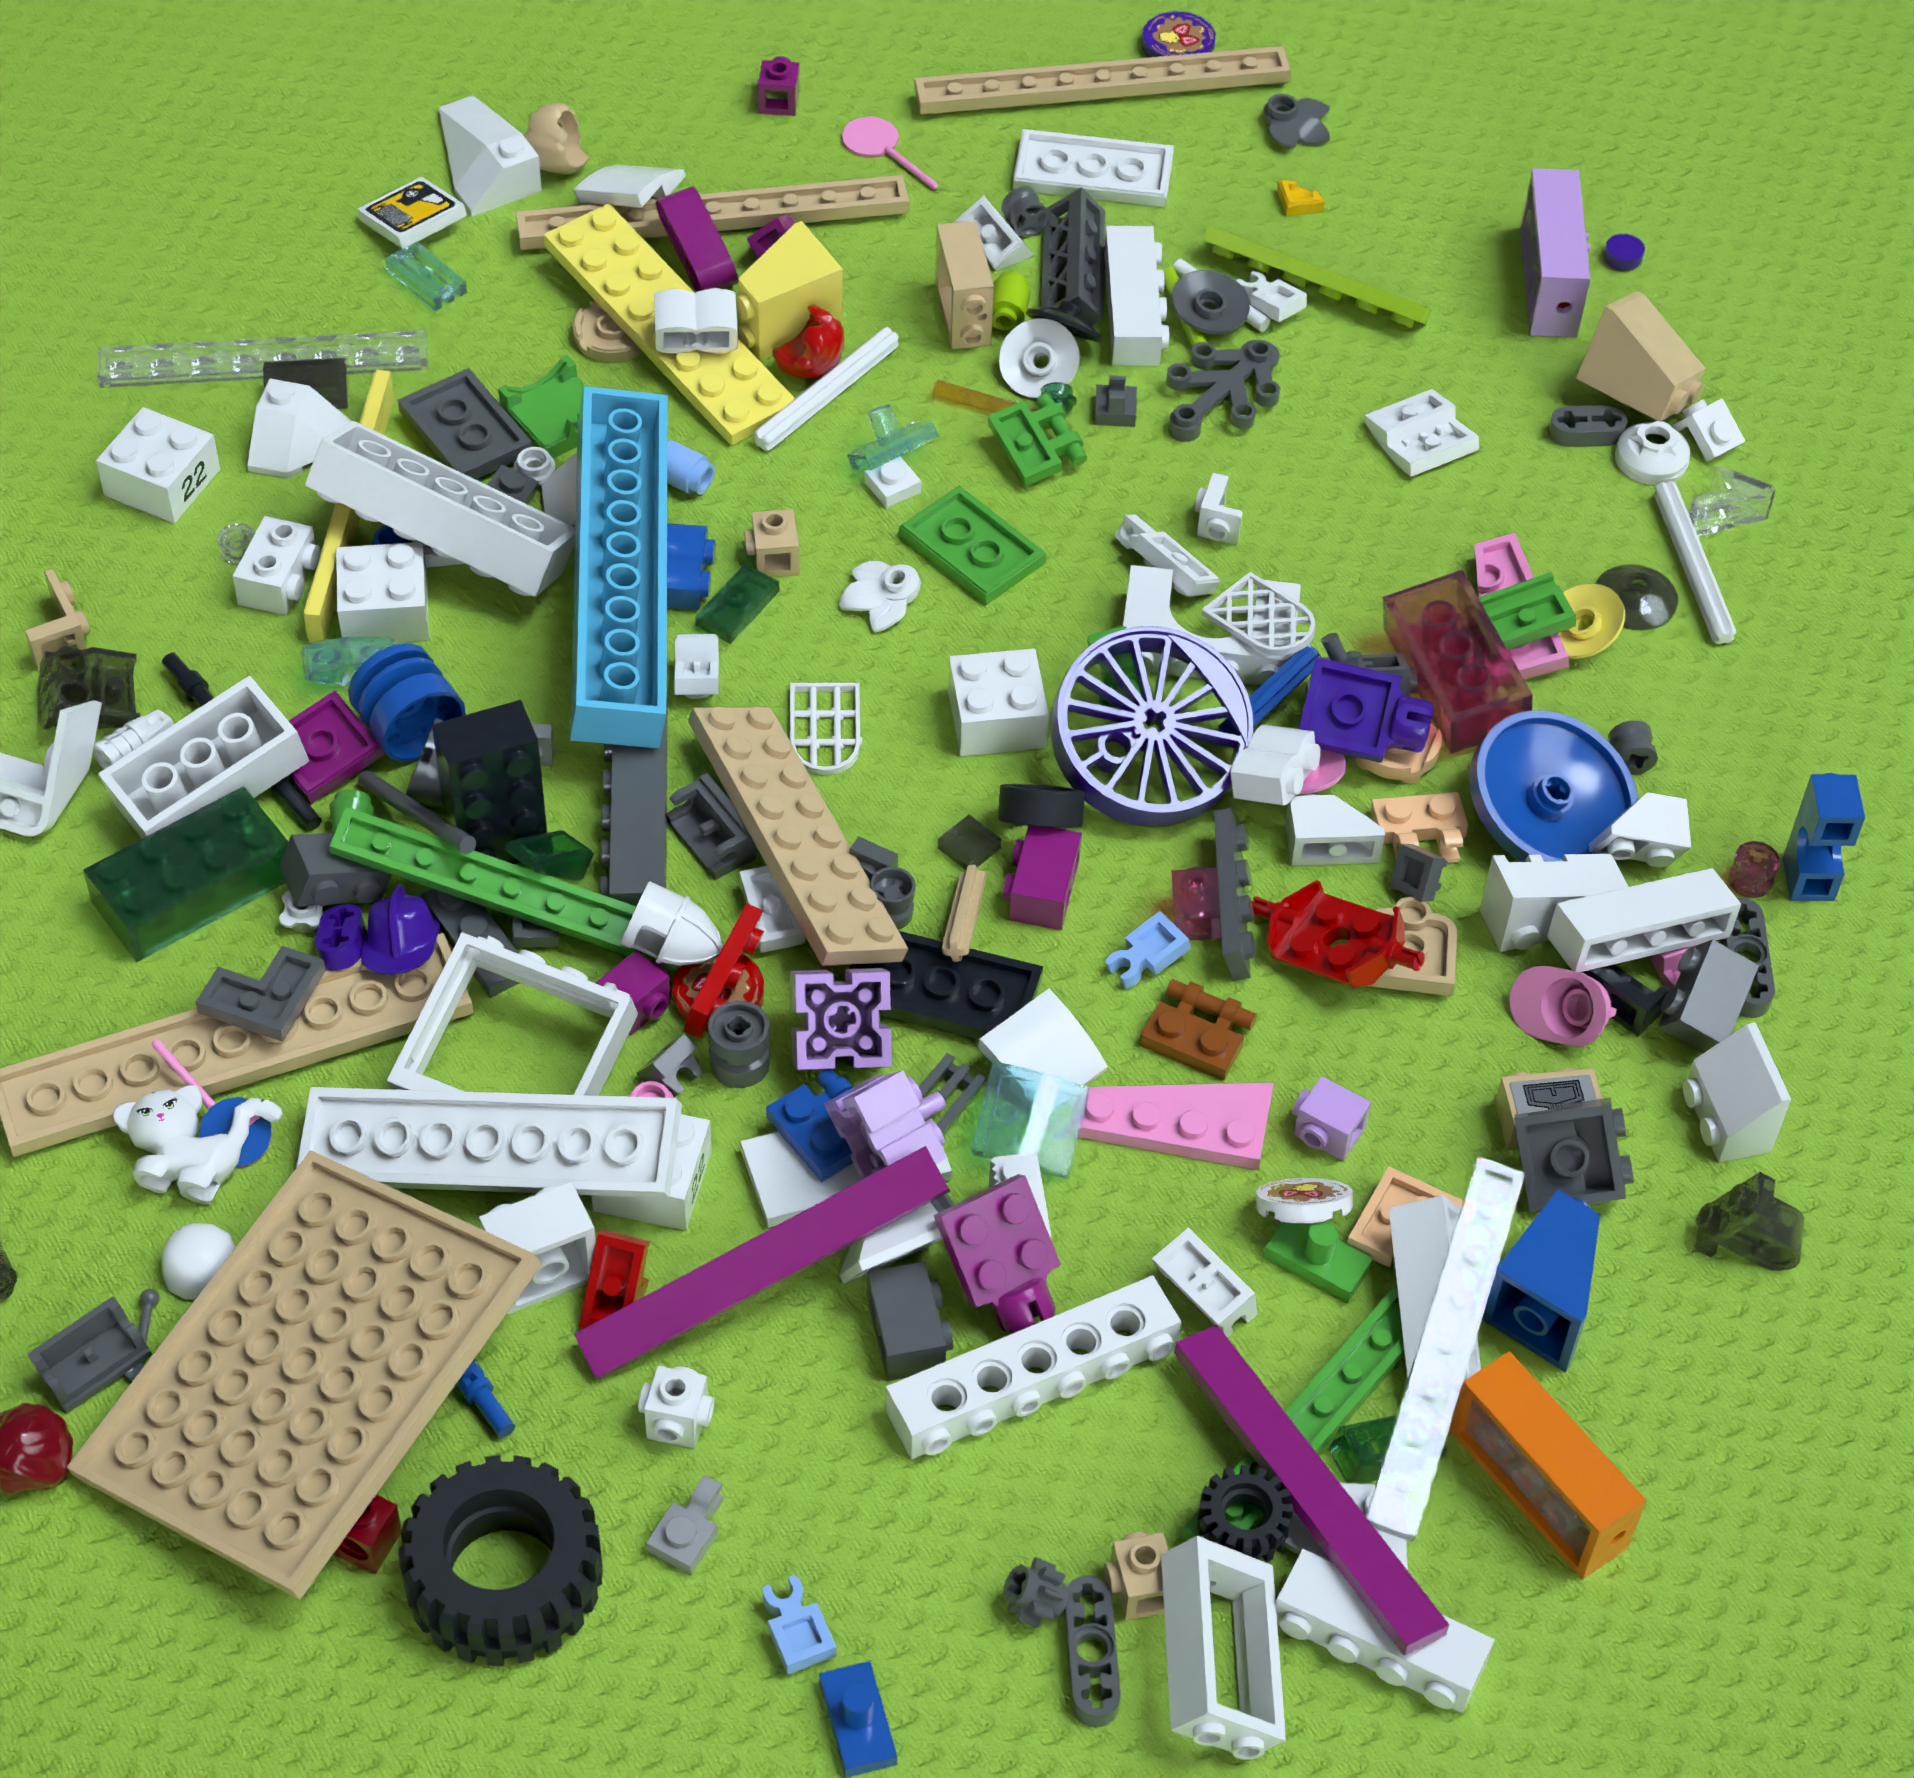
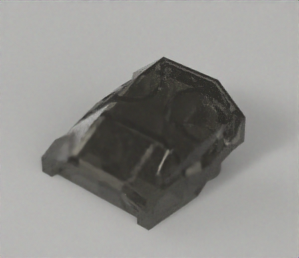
(87, 675)

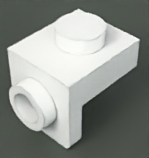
(1711, 428)
(1215, 519)
(696, 665)

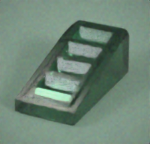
(552, 854)
(1354, 1450)

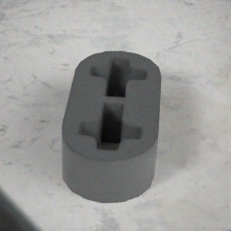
(1587, 425)

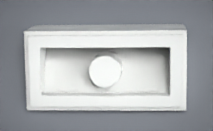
(999, 240)

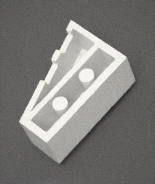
(1524, 895)

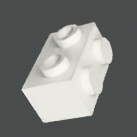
(276, 565)

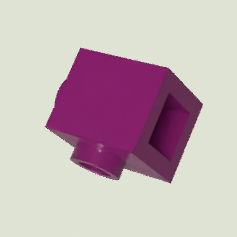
(646, 984)

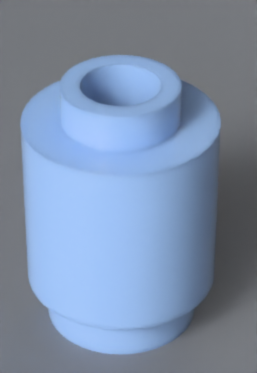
(688, 469)

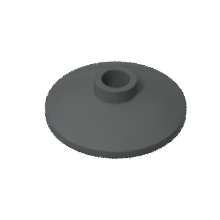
(1210, 302)

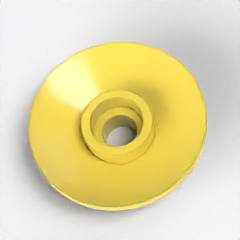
(1597, 608)

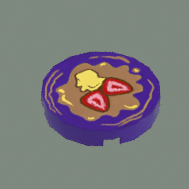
(1177, 35)

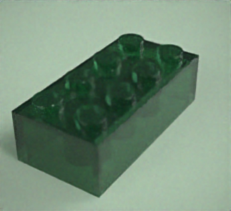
(188, 873)

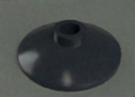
(1069, 317)

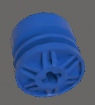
(400, 697)

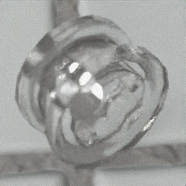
(233, 534)

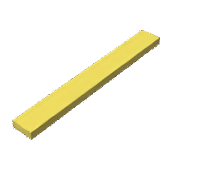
(344, 520)

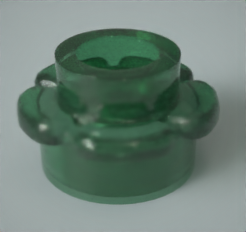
(1062, 394)

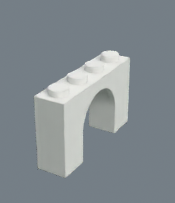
(1149, 606)

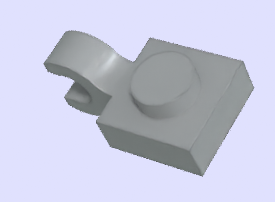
(687, 1533)

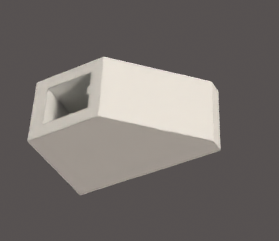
(1648, 831)

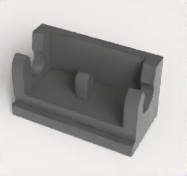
(711, 827)
(89, 1354)

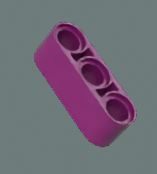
(696, 240)

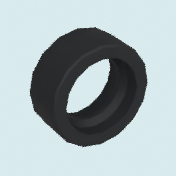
(1041, 805)

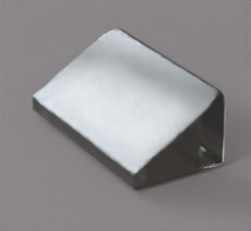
(323, 375)

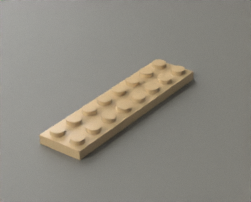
(797, 836)

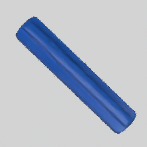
(1278, 686)

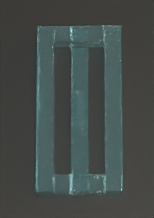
(419, 279)

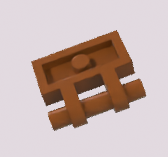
(1192, 1039)

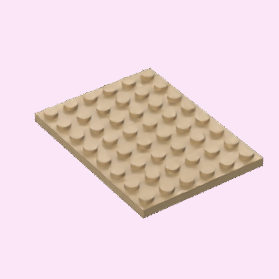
(304, 1371)

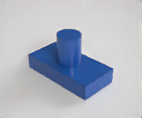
(857, 1719)

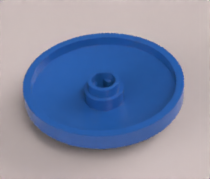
(1548, 784)

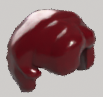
(33, 1448)

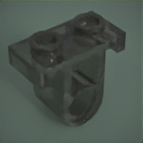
(1752, 1225)

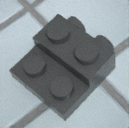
(1574, 1152)

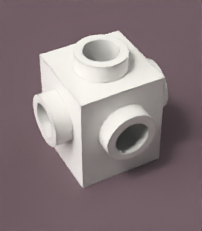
(676, 1406)

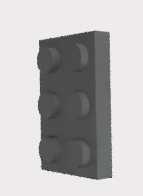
(464, 425)

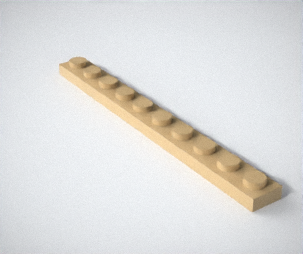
(1101, 80)
(744, 207)

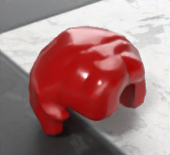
(815, 348)

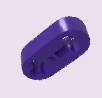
(340, 937)

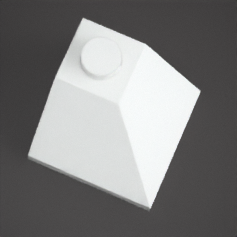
(892, 1243)

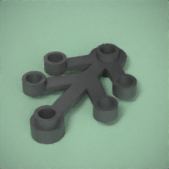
(1254, 359)

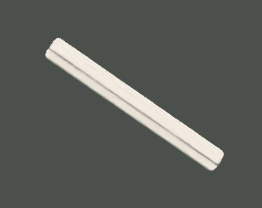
(826, 389)
(1694, 563)

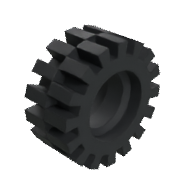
(1251, 1490)

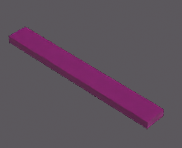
(761, 1263)
(1315, 1492)

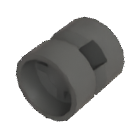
(739, 1044)

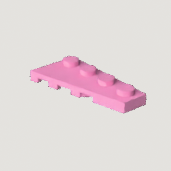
(1501, 565)
(1183, 1120)

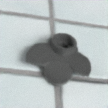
(1296, 121)

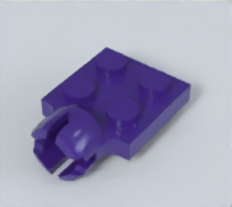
(1363, 712)

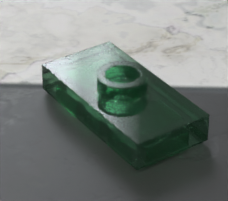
(737, 603)

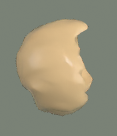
(556, 138)

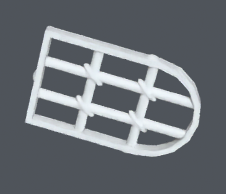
(814, 715)

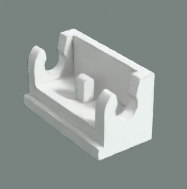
(1206, 1281)

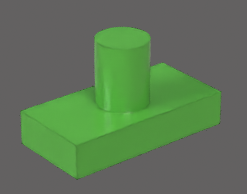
(1319, 1257)

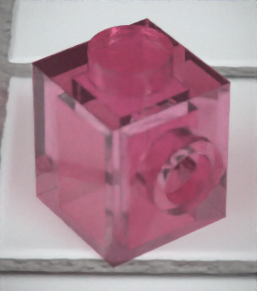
(1196, 902)

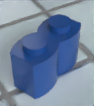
(687, 559)

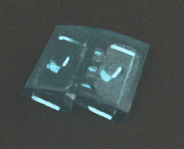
(1030, 1114)

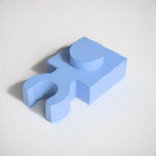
(1151, 945)
(798, 1631)

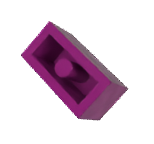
(1043, 876)

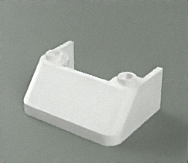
(37, 794)

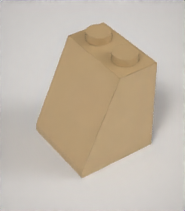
(1641, 360)

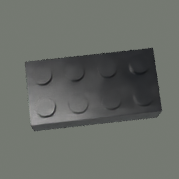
(491, 777)

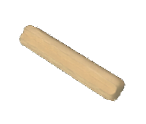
(964, 913)

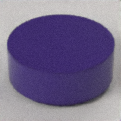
(1624, 252)

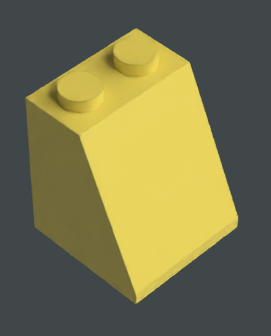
(781, 288)

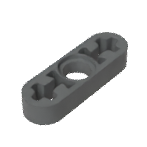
(1756, 942)
(1081, 1670)

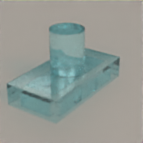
(890, 440)

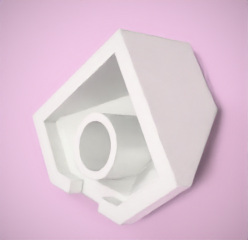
(289, 428)

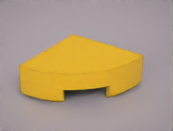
(1298, 199)

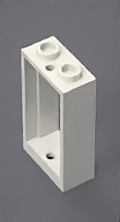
(1188, 1578)

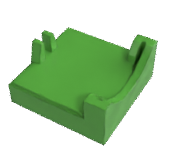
(548, 408)

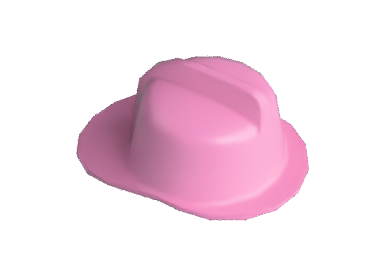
(1560, 1005)

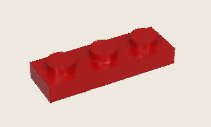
(726, 970)

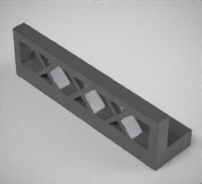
(1081, 251)

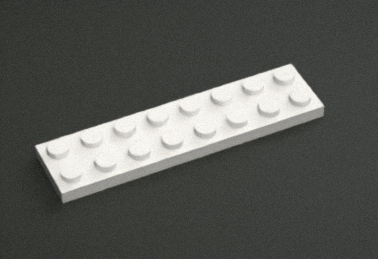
(497, 1139)

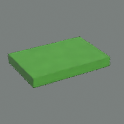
(972, 545)

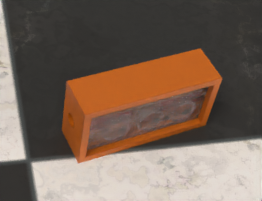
(1546, 1465)

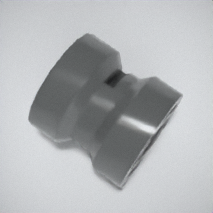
(896, 891)

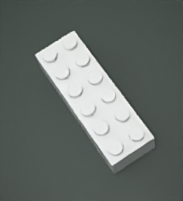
(441, 508)

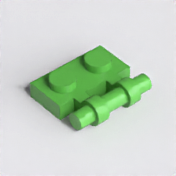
(1026, 444)

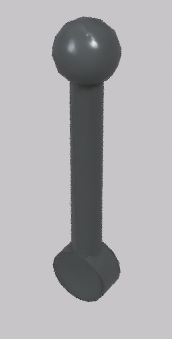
(149, 1298)

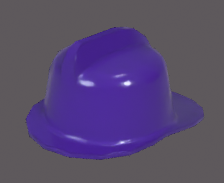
(399, 934)

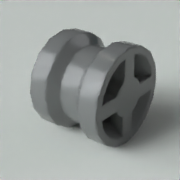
(1025, 211)
(1634, 745)

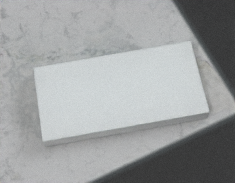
(1101, 166)
(787, 1184)

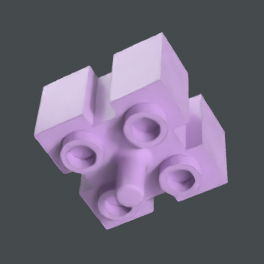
(840, 1018)
(886, 1121)

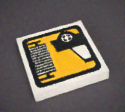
(412, 212)

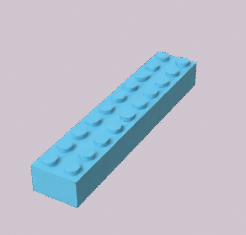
(620, 569)

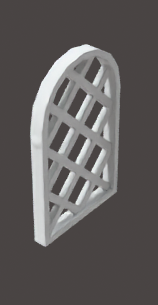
(1212, 611)

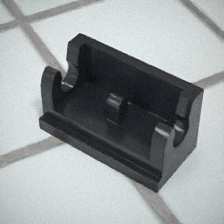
(1634, 1002)

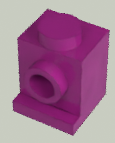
(778, 76)

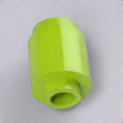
(1010, 300)

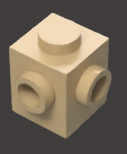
(774, 542)
(1137, 1574)

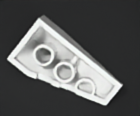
(487, 157)

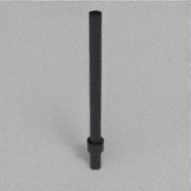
(195, 689)

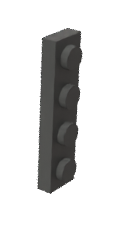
(1235, 906)

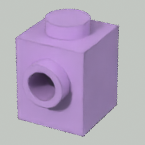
(1330, 1118)

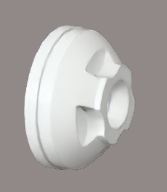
(1648, 461)

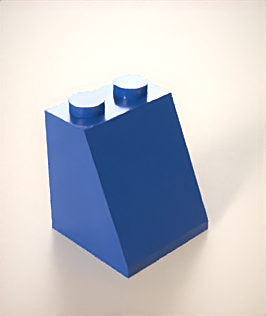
(1546, 1281)

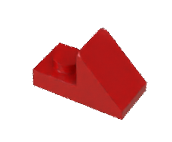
(614, 1276)

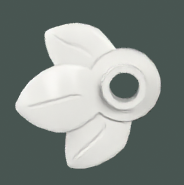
(879, 594)

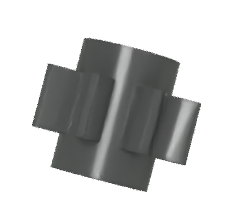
(1036, 1592)

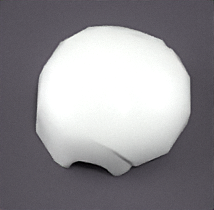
(194, 1257)

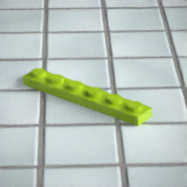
(1331, 283)

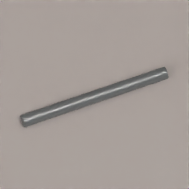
(417, 812)

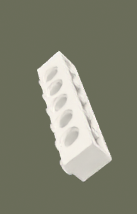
(1046, 1345)

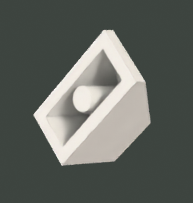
(1330, 832)

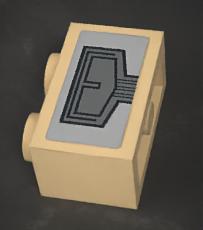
(1541, 1092)

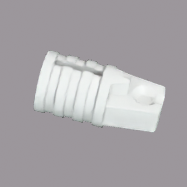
(130, 737)

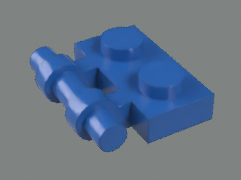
(808, 1127)

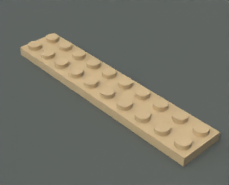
(81, 1085)

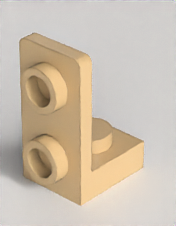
(62, 632)

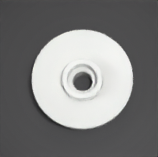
(1026, 345)

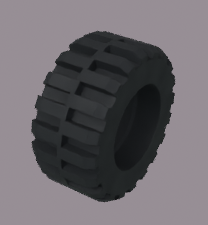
(488, 1501)

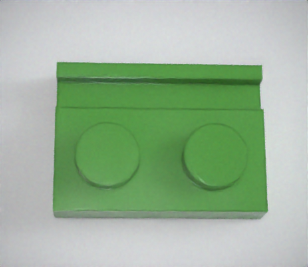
(1529, 611)

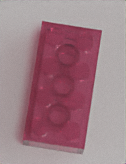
(1456, 658)

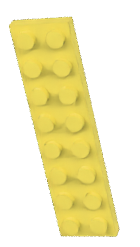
(622, 277)

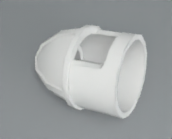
(671, 929)

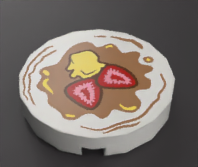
(1304, 1199)

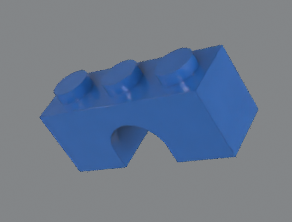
(1826, 820)

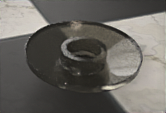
(1645, 593)

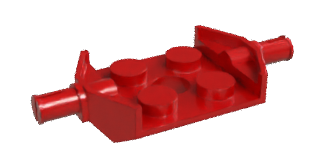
(1311, 921)

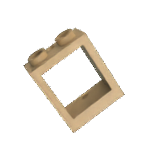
(964, 284)

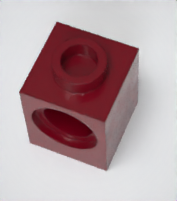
(372, 1535)

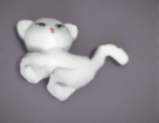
(166, 1126)

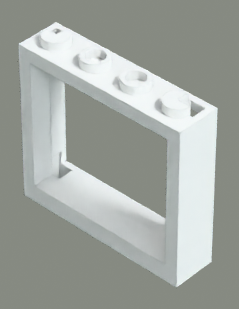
(528, 970)

